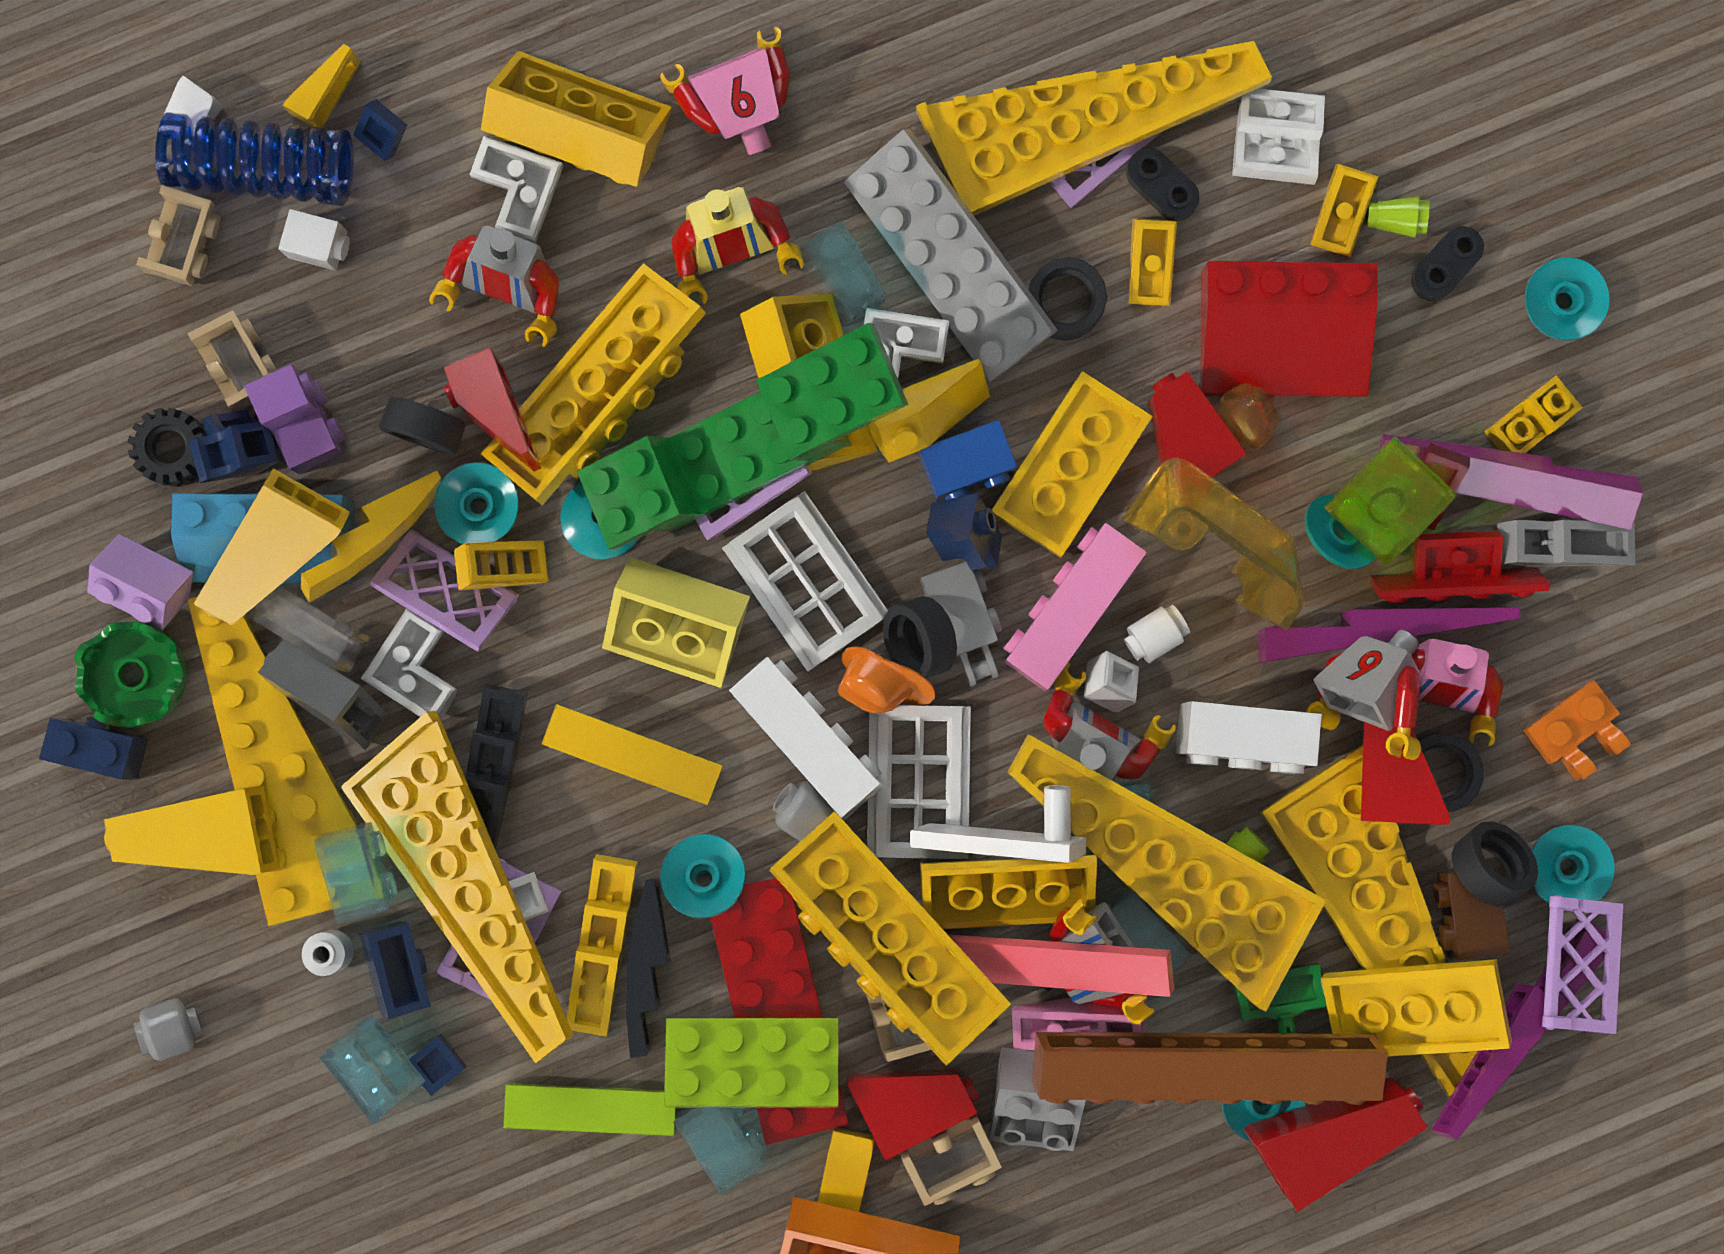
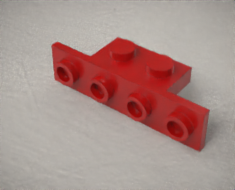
(1458, 566)

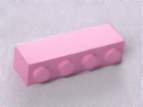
(1074, 607)

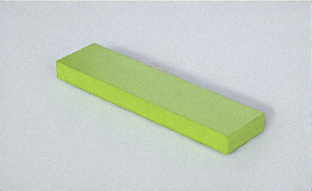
(587, 1109)

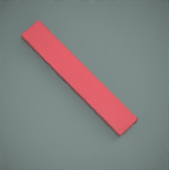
(1071, 965)

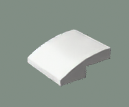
(1279, 136)

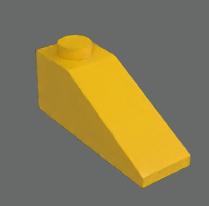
(932, 410)

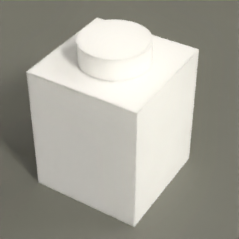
(314, 240)

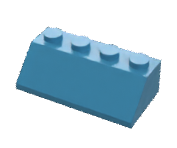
(207, 522)

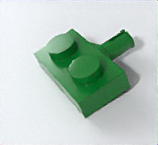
(1297, 993)

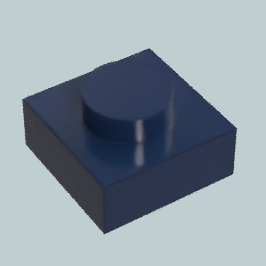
(380, 130)
(437, 1064)

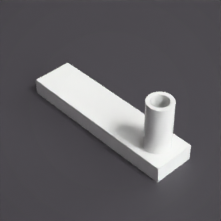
(1052, 845)

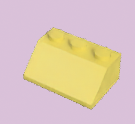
(674, 621)

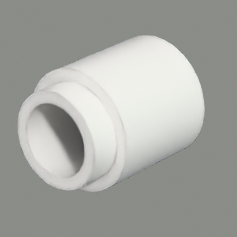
(1156, 633)
(340, 951)

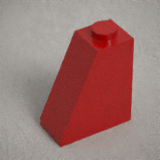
(1190, 427)
(1397, 787)
(911, 1105)

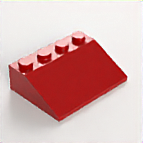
(1288, 327)

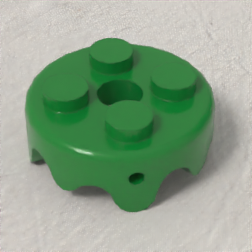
(102, 669)

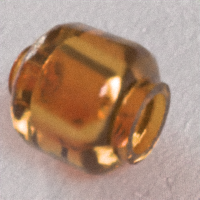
(1249, 415)

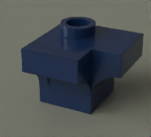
(232, 447)
(965, 531)

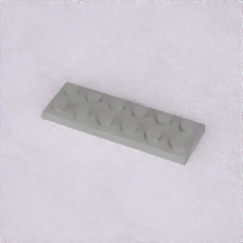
(949, 255)

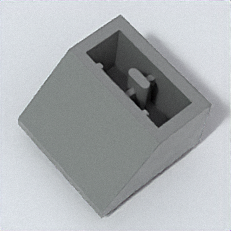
(1020, 1114)

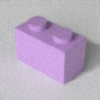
(139, 582)

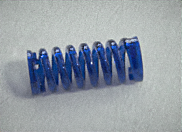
(180, 130)

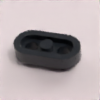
(1158, 187)
(1447, 261)

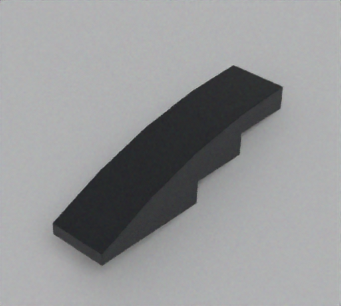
(494, 753)
(647, 949)

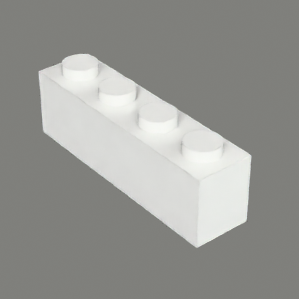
(806, 738)

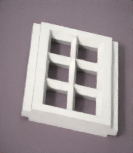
(773, 601)
(957, 777)

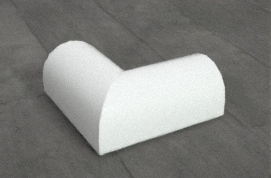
(529, 184)
(909, 336)
(399, 668)

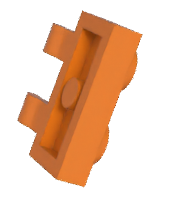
(1573, 721)

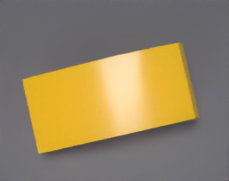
(1534, 417)

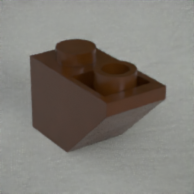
(1469, 925)

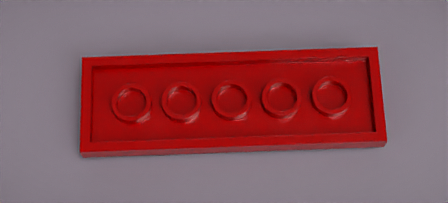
(772, 978)

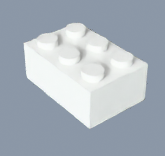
(1248, 737)

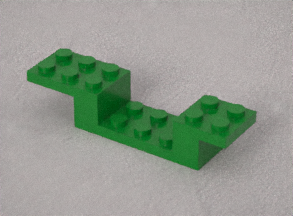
(788, 424)

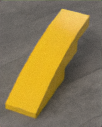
(380, 528)
(631, 754)
(601, 945)

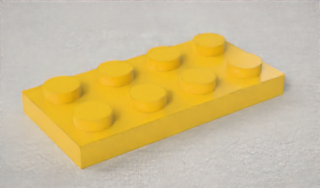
(1071, 464)
(1422, 1007)

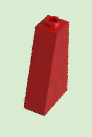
(1332, 1141)

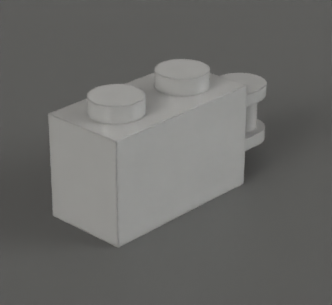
(975, 626)

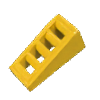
(322, 90)
(468, 553)

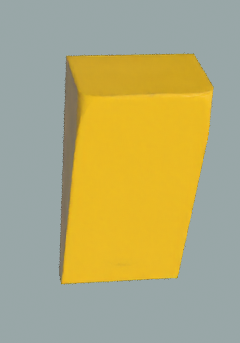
(1343, 209)
(1151, 261)
(846, 1169)

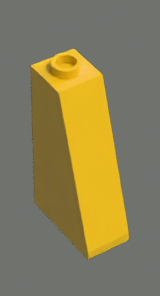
(271, 543)
(208, 833)

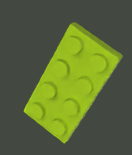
(751, 1062)

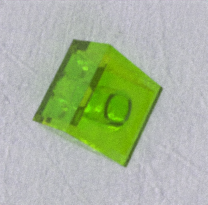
(1390, 500)

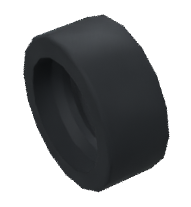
(1094, 283)
(422, 425)
(935, 631)
(1472, 766)
(1479, 876)

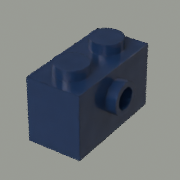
(93, 748)
(395, 969)

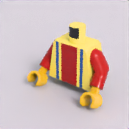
(725, 231)

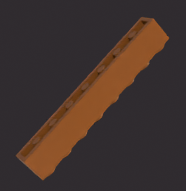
(1208, 1067)

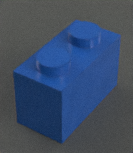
(968, 461)

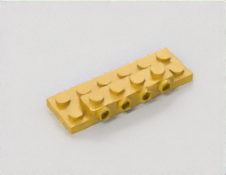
(601, 382)
(888, 939)

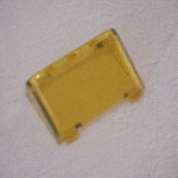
(1186, 502)

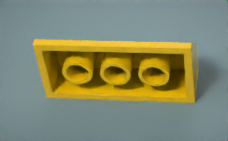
(574, 118)
(789, 329)
(1005, 890)

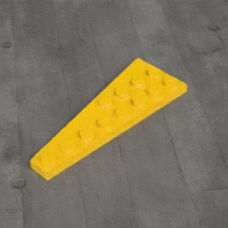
(1036, 133)
(272, 750)
(447, 857)
(1363, 878)
(1212, 895)

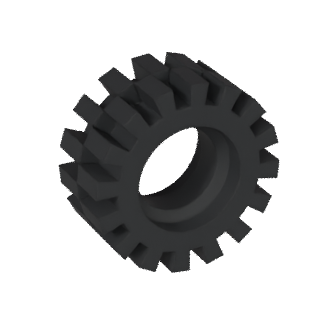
(145, 446)

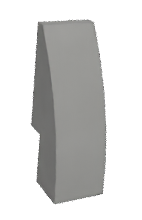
(1566, 543)

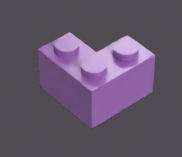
(295, 413)

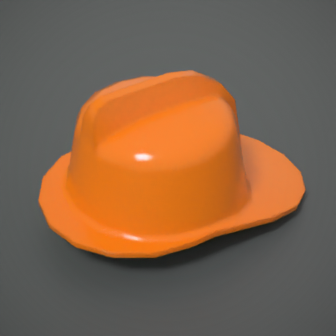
(881, 684)

